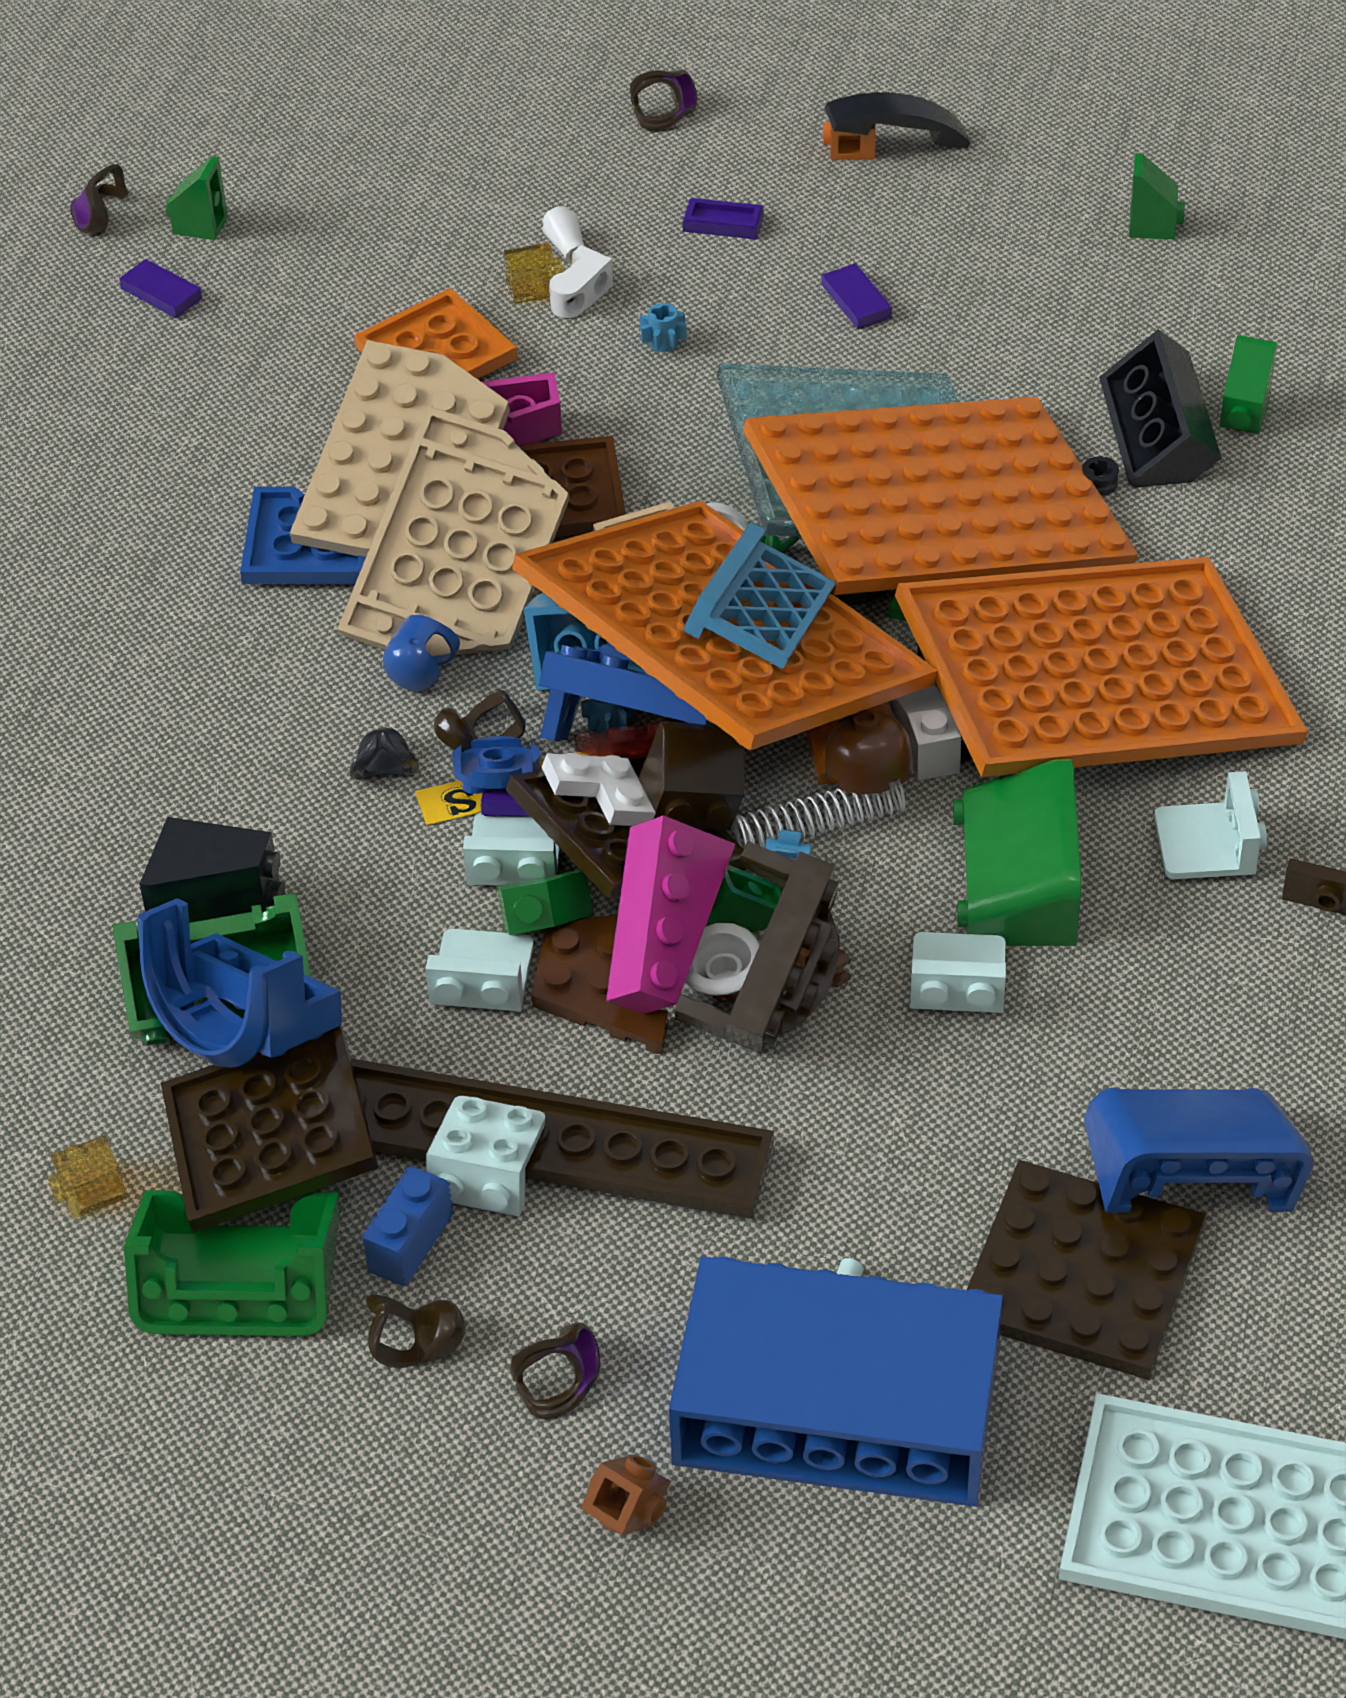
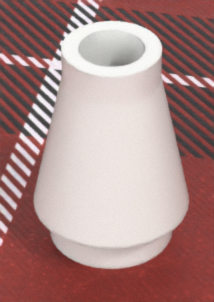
(563, 230)

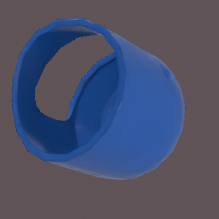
(406, 654)

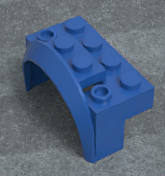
(603, 677)
(278, 998)

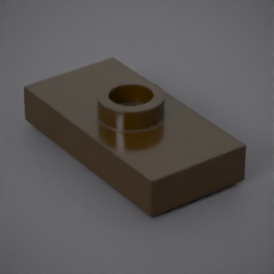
(1315, 886)

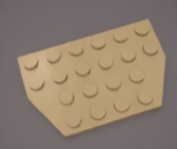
(374, 438)
(452, 539)

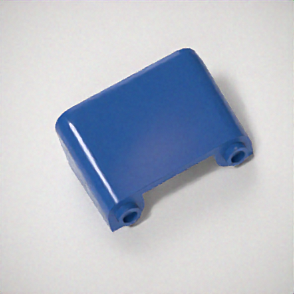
(1195, 1137)

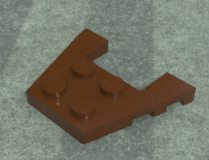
(575, 982)

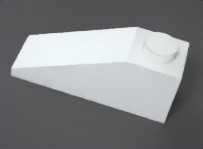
(931, 732)

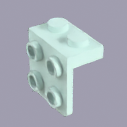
(1213, 836)
(508, 851)
(480, 970)
(958, 972)
(485, 1153)

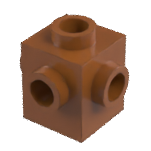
(626, 1494)

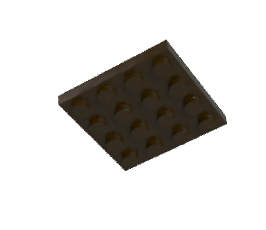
(583, 830)
(267, 1130)
(1086, 1276)

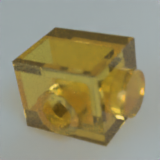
(530, 271)
(86, 1177)

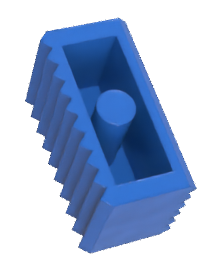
(407, 1225)

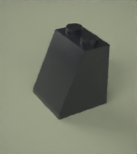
(212, 869)

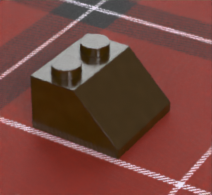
(694, 775)

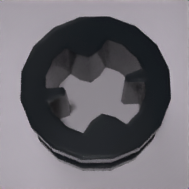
(1105, 467)

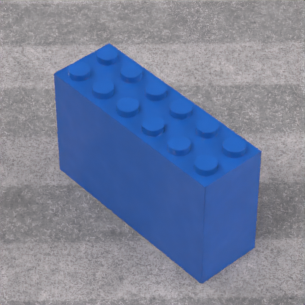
(836, 1380)

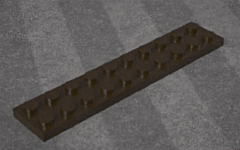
(583, 1139)

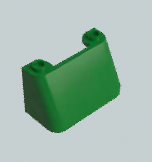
(1022, 856)
(265, 932)
(230, 1275)

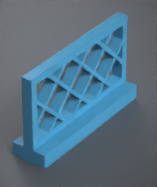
(734, 583)

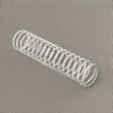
(748, 833)

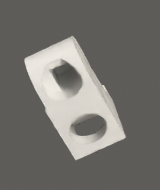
(580, 284)

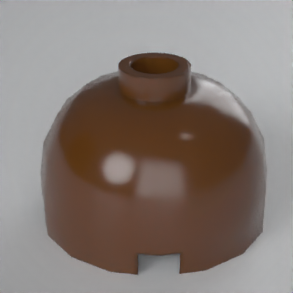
(868, 752)

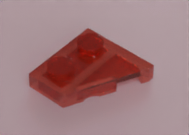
(618, 741)

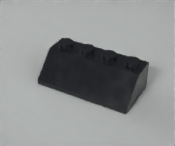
(1159, 414)

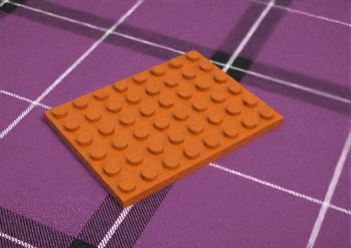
(936, 492)
(639, 589)
(1098, 665)

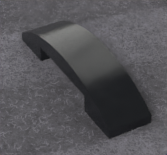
(859, 111)

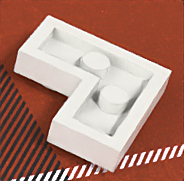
(607, 779)

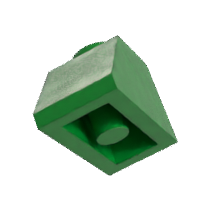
(1153, 202)
(199, 203)
(1248, 384)
(744, 900)
(544, 902)

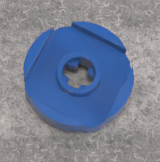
(493, 762)

